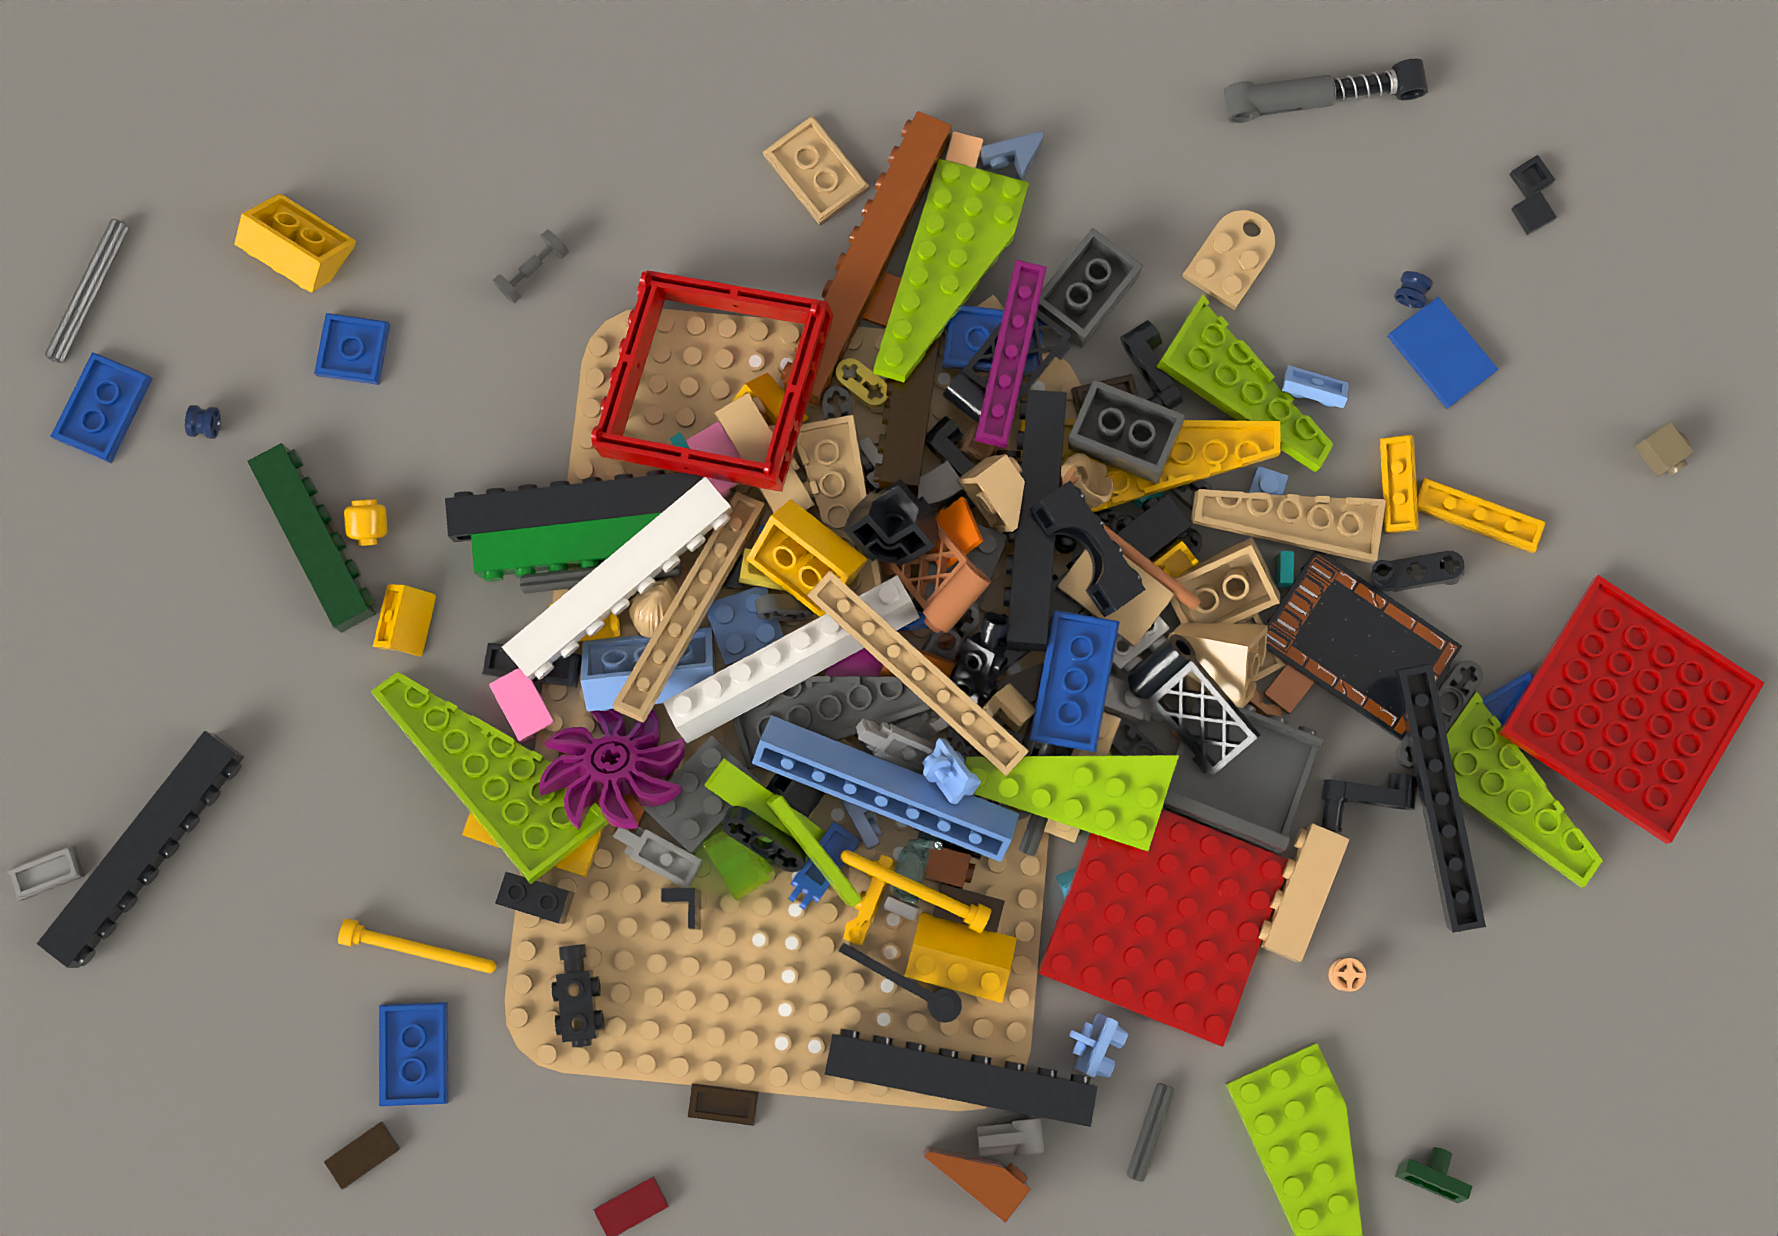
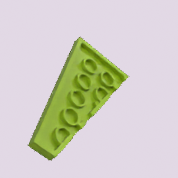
(1237, 382)
(1092, 793)
(1511, 795)

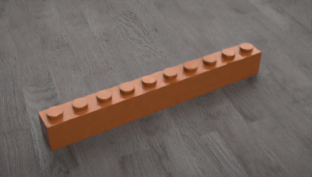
(876, 240)

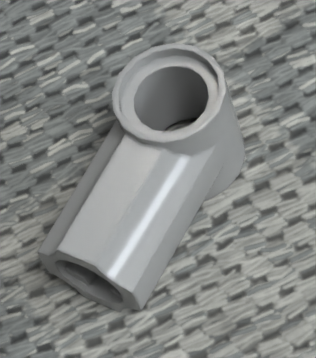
(1019, 1137)

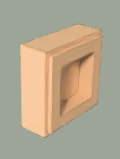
(964, 149)

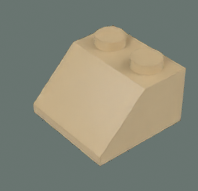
(996, 491)

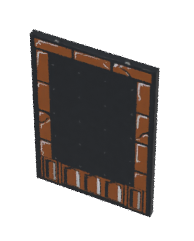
(1354, 639)

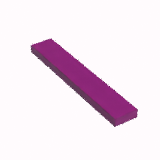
(1010, 354)

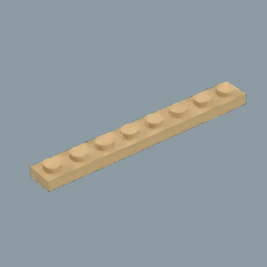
(688, 609)
(917, 673)

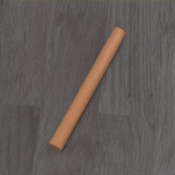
(1153, 570)

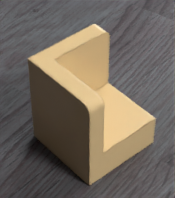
(1010, 708)

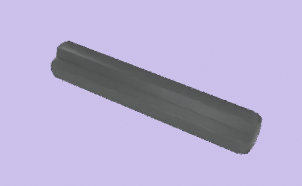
(1150, 1132)

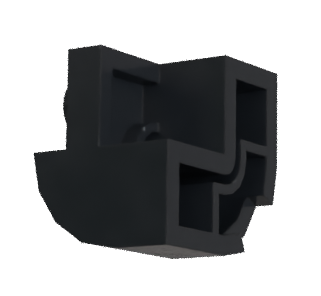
(893, 525)

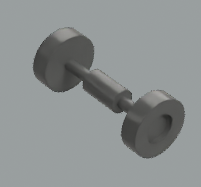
(553, 244)

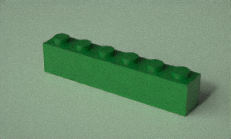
(552, 546)

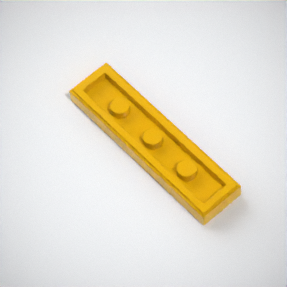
(1479, 515)

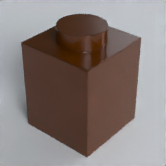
(949, 867)

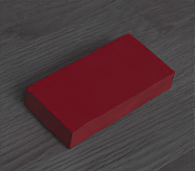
(631, 1207)

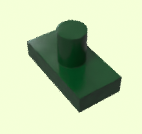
(1434, 1176)

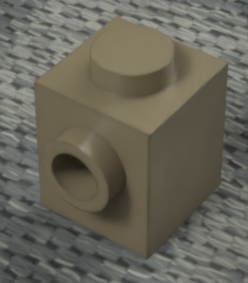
(1665, 450)

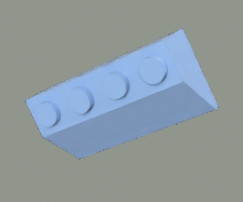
(611, 660)

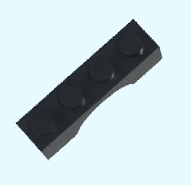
(1112, 578)

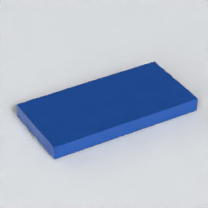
(1074, 681)

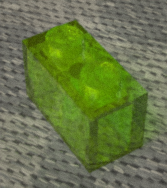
(737, 865)

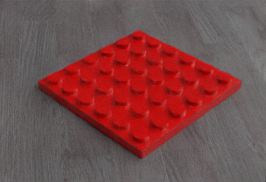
(1632, 709)
(1166, 925)

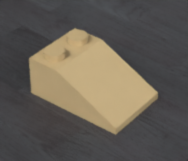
(1229, 586)

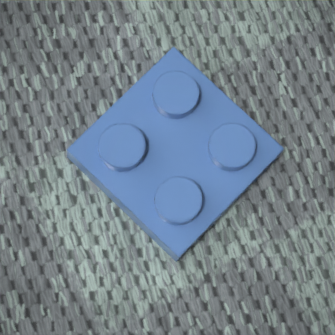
(738, 626)

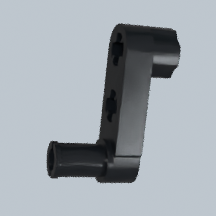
(1139, 346)
(941, 442)
(1399, 580)
(1398, 795)

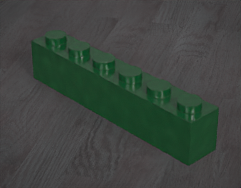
(312, 537)

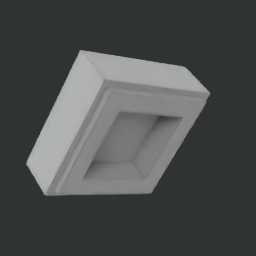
(900, 907)

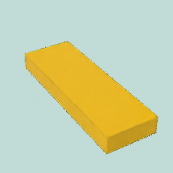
(1399, 484)

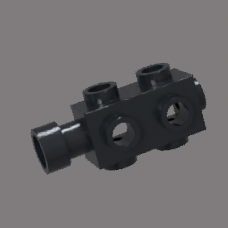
(978, 678)
(577, 1006)

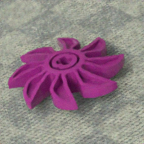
(612, 768)

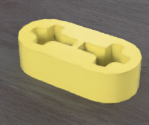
(867, 378)

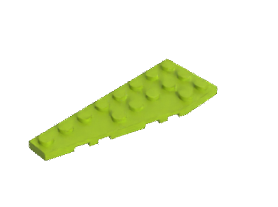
(957, 240)
(490, 777)
(1302, 1141)

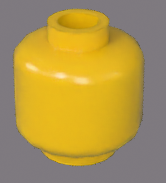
(365, 521)

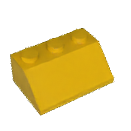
(293, 242)
(800, 551)
(961, 958)

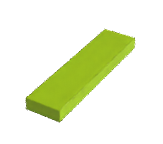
(743, 791)
(814, 850)

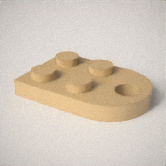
(1232, 259)

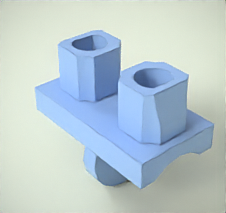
(949, 772)
(1093, 1044)

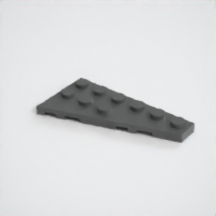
(830, 708)

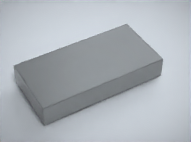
(45, 873)

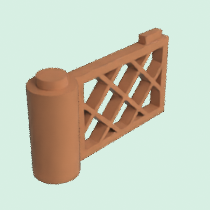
(953, 591)

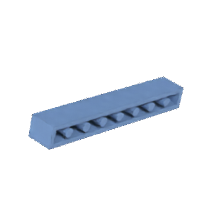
(884, 788)

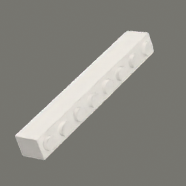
(617, 579)
(780, 665)

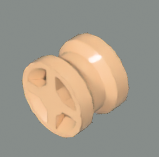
(1353, 974)

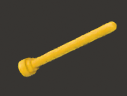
(973, 915)
(354, 933)

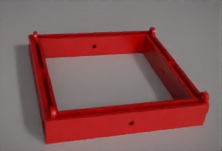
(634, 349)

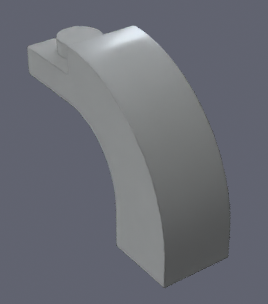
(937, 487)

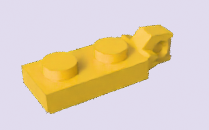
(858, 928)

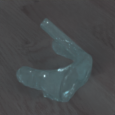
(912, 864)

